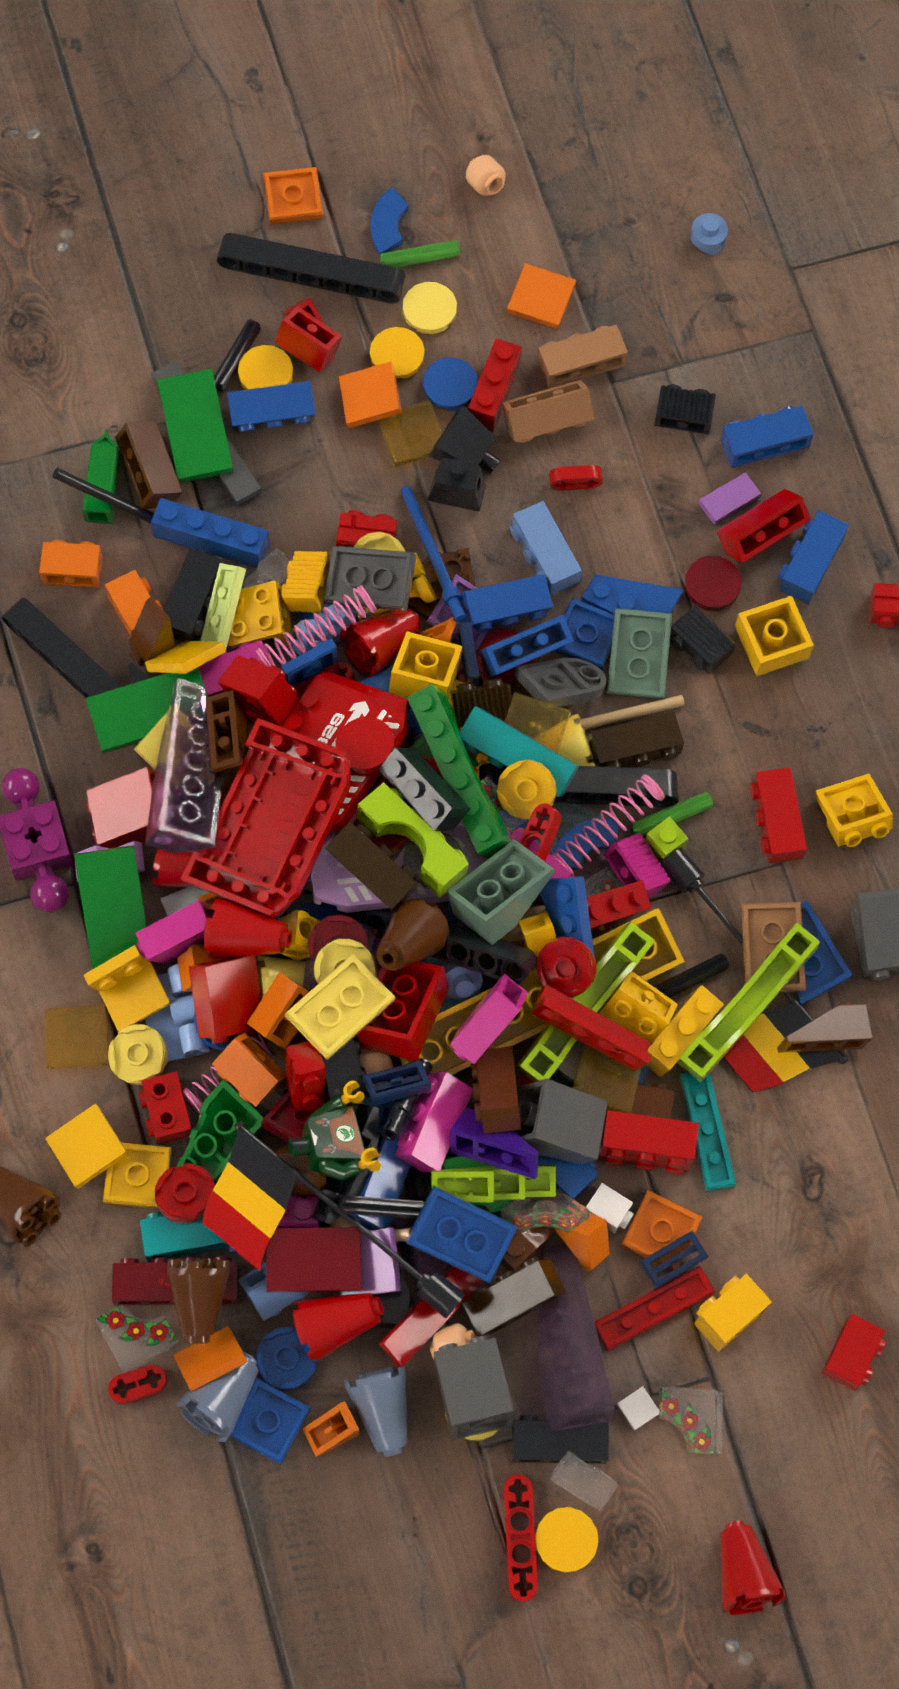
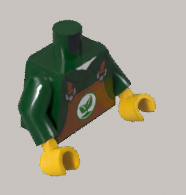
(334, 1139)

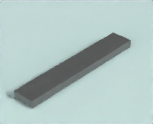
(239, 483)

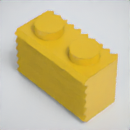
(306, 581)

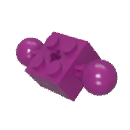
(32, 822)

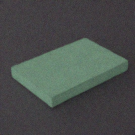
(639, 654)

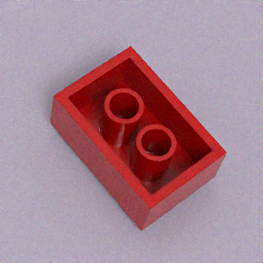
(409, 1019)
(648, 1142)

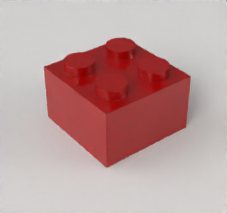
(260, 689)

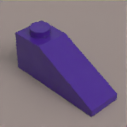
(497, 1149)

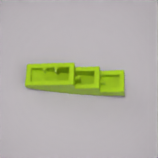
(494, 1183)

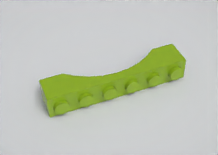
(611, 968)
(749, 1003)

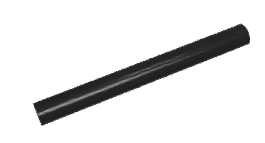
(102, 495)

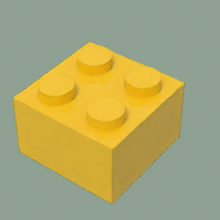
(774, 636)
(424, 663)
(732, 1312)

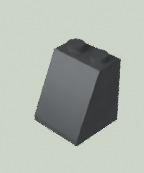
(876, 932)
(561, 1121)
(473, 1387)

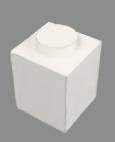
(612, 1207)

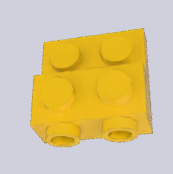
(855, 810)

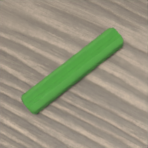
(421, 254)
(676, 812)

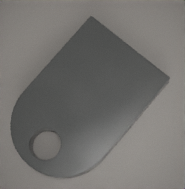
(562, 681)

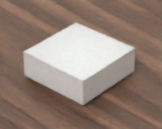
(638, 1408)

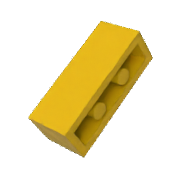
(683, 1029)

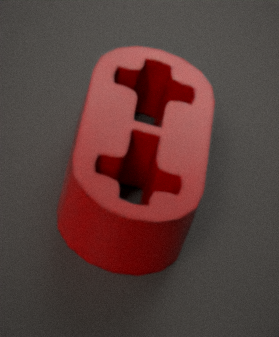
(576, 477)
(134, 1377)

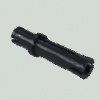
(402, 1111)

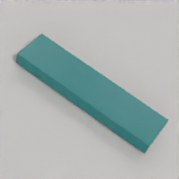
(711, 1140)

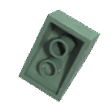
(499, 891)

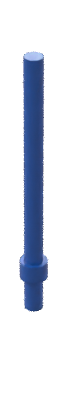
(450, 593)

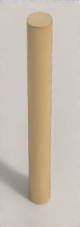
(632, 712)

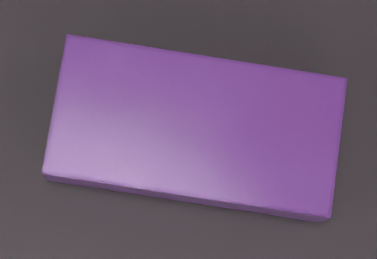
(729, 498)

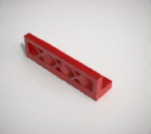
(591, 1028)

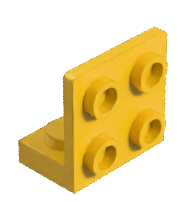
(260, 615)
(129, 988)
(639, 1008)

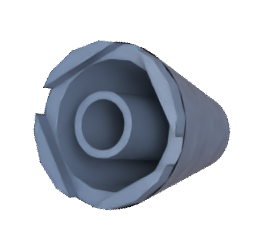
(220, 1402)
(382, 1407)

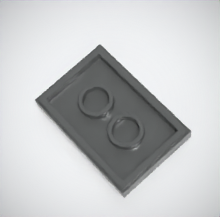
(382, 573)

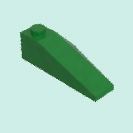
(215, 1133)

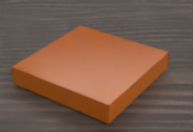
(293, 195)
(541, 296)
(370, 394)
(658, 1225)
(210, 1360)

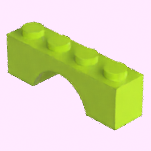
(387, 813)

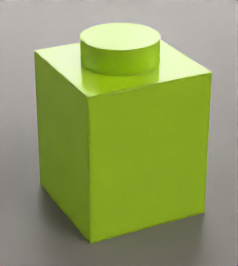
(666, 839)

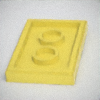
(340, 1006)

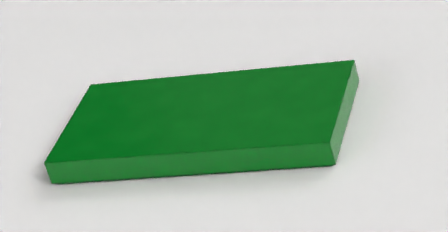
(195, 425)
(130, 712)
(110, 901)

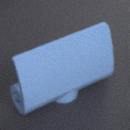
(177, 1020)

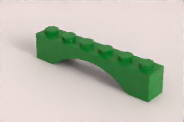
(444, 739)

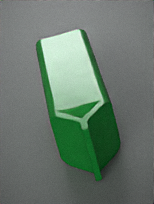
(102, 472)

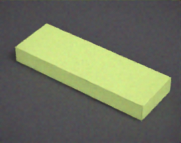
(223, 603)

